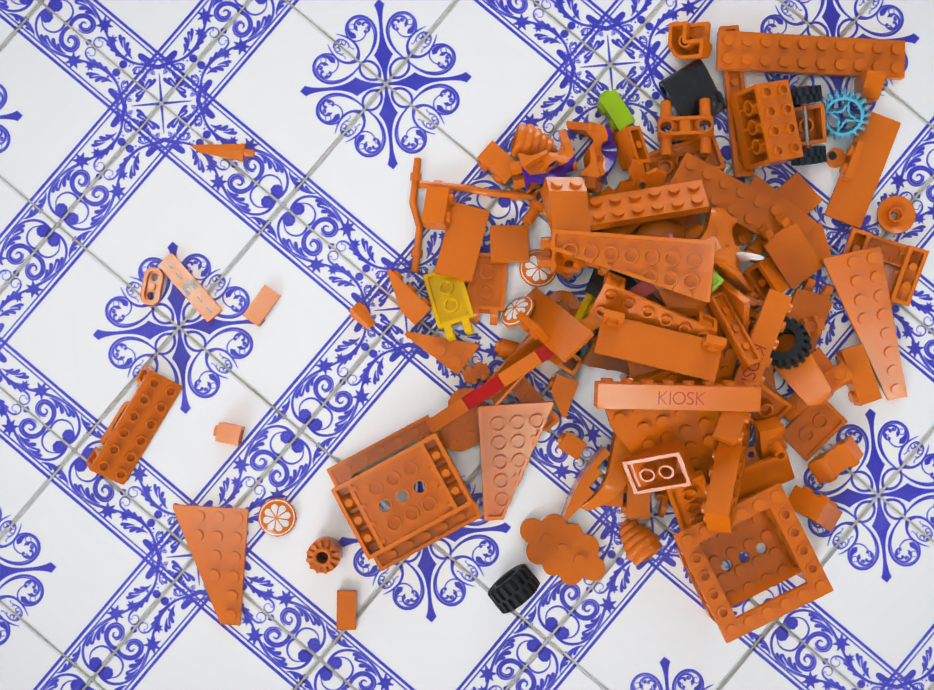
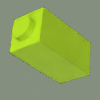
(615, 110)

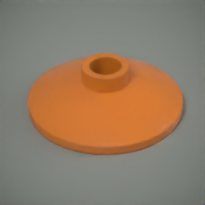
(904, 214)

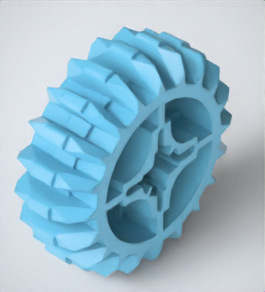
(851, 118)

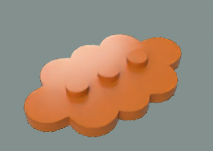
(562, 549)

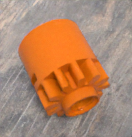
(333, 550)

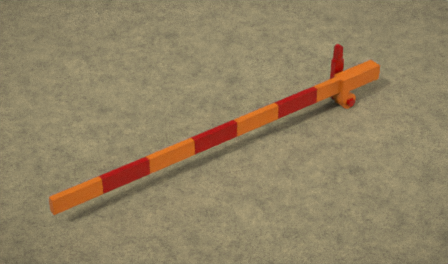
(522, 367)

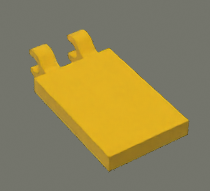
(449, 303)

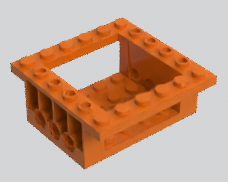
(420, 519)
(788, 552)

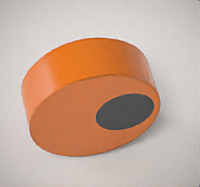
(835, 158)

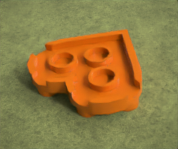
(464, 430)

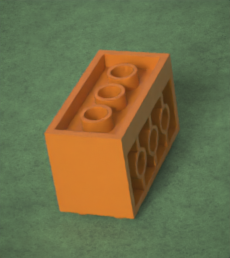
(766, 125)

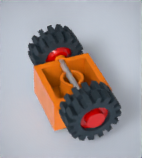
(810, 124)

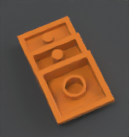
(580, 490)

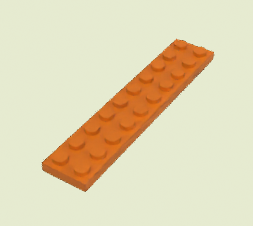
(808, 54)

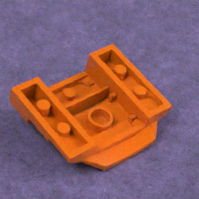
(901, 263)

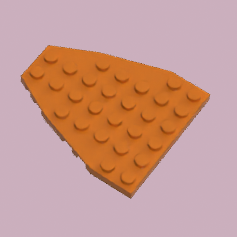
(649, 428)

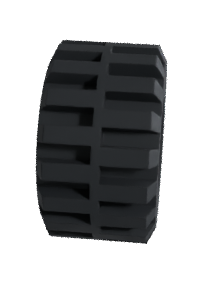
(798, 351)
(513, 588)

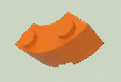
(831, 463)

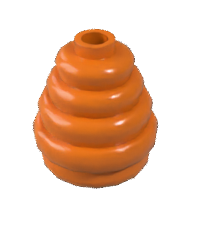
(530, 141)
(638, 541)

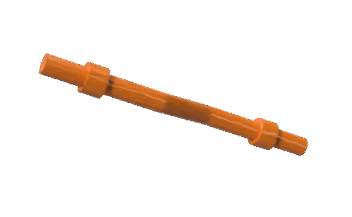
(415, 177)
(513, 194)

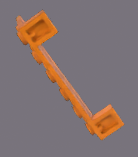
(639, 309)
(659, 347)
(135, 426)

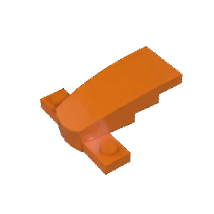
(808, 381)

